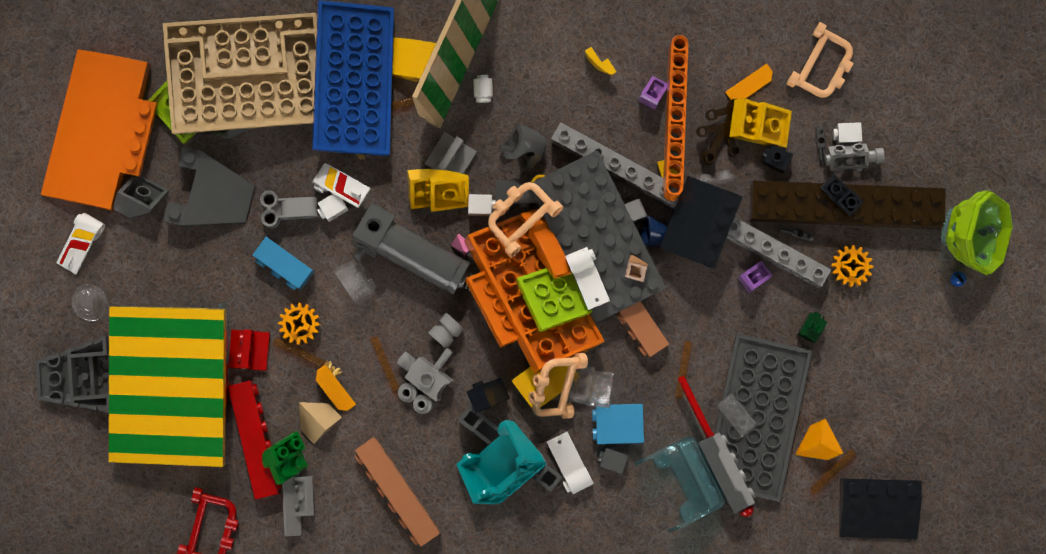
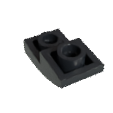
(841, 195)

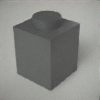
(612, 460)

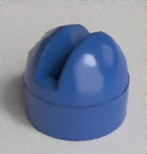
(955, 281)

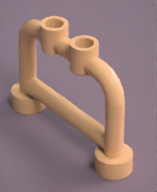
(844, 66)
(501, 208)
(537, 397)

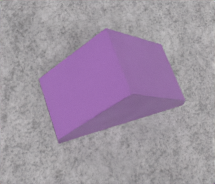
(653, 92)
(755, 276)

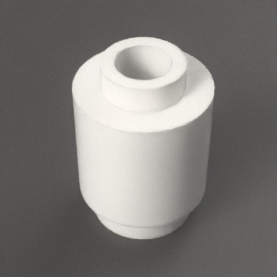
(483, 89)

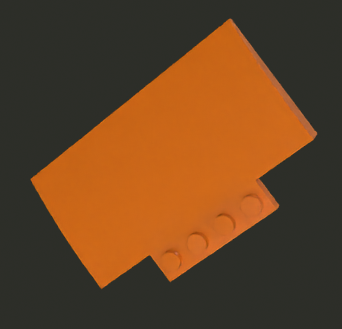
(100, 130)
(505, 307)

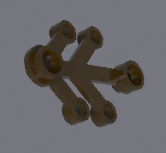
(723, 131)

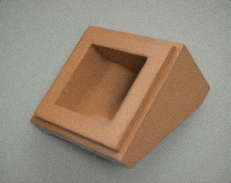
(636, 269)

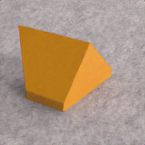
(819, 442)

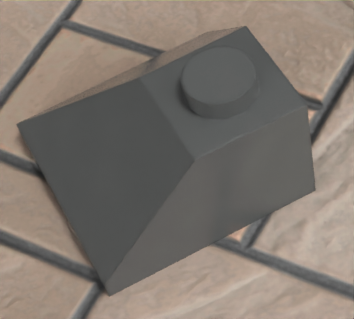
(139, 196)

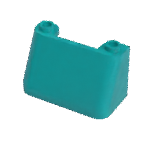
(500, 466)

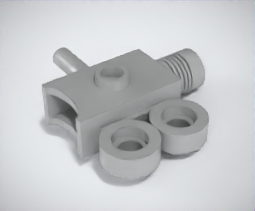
(426, 378)

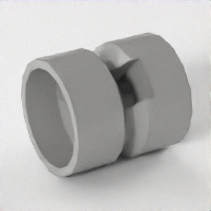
(446, 330)

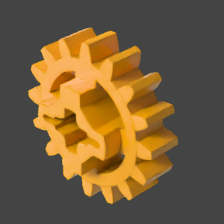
(851, 274)
(306, 327)

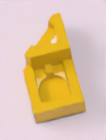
(605, 66)

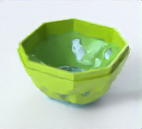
(979, 231)

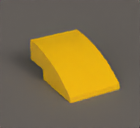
(410, 58)
(760, 123)
(437, 189)
(525, 384)

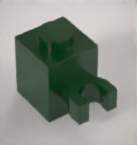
(812, 327)

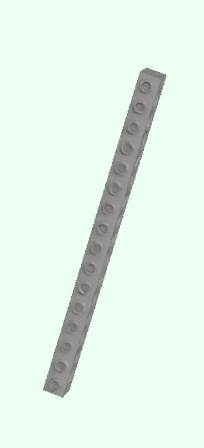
(652, 185)

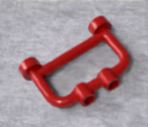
(230, 525)

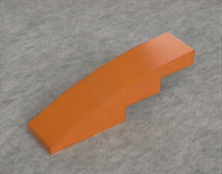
(547, 246)

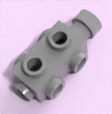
(852, 157)

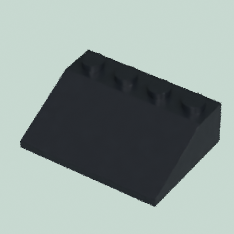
(701, 222)
(879, 508)

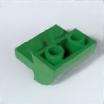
(285, 458)

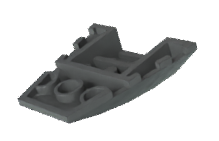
(76, 376)

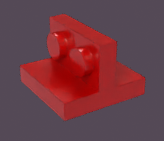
(249, 350)

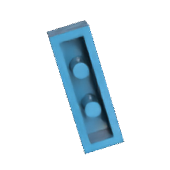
(282, 264)

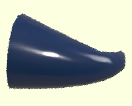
(652, 232)

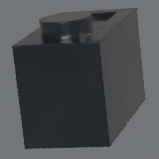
(487, 394)

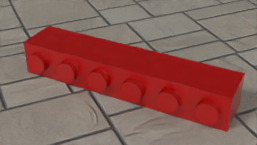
(253, 437)

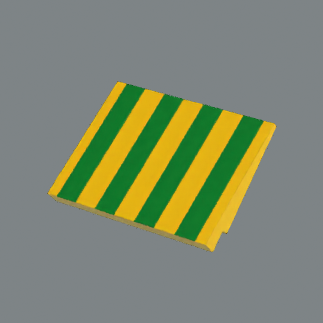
(167, 385)

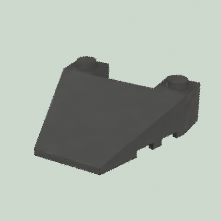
(215, 196)

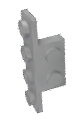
(297, 503)

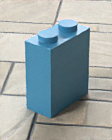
(618, 424)

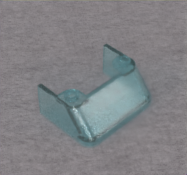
(694, 477)

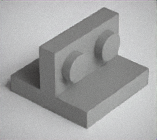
(451, 155)

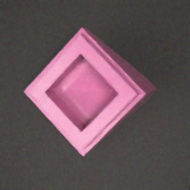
(460, 246)

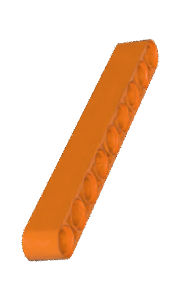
(673, 125)

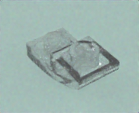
(721, 178)
(736, 415)

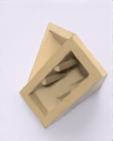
(317, 419)

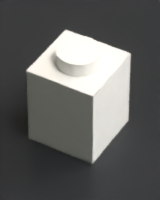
(847, 133)
(480, 205)
(331, 207)

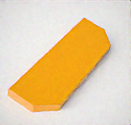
(751, 83)
(334, 389)

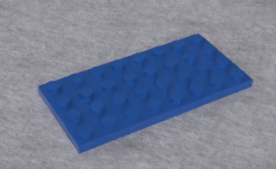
(353, 78)

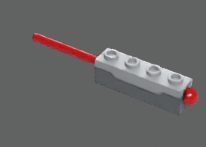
(722, 461)

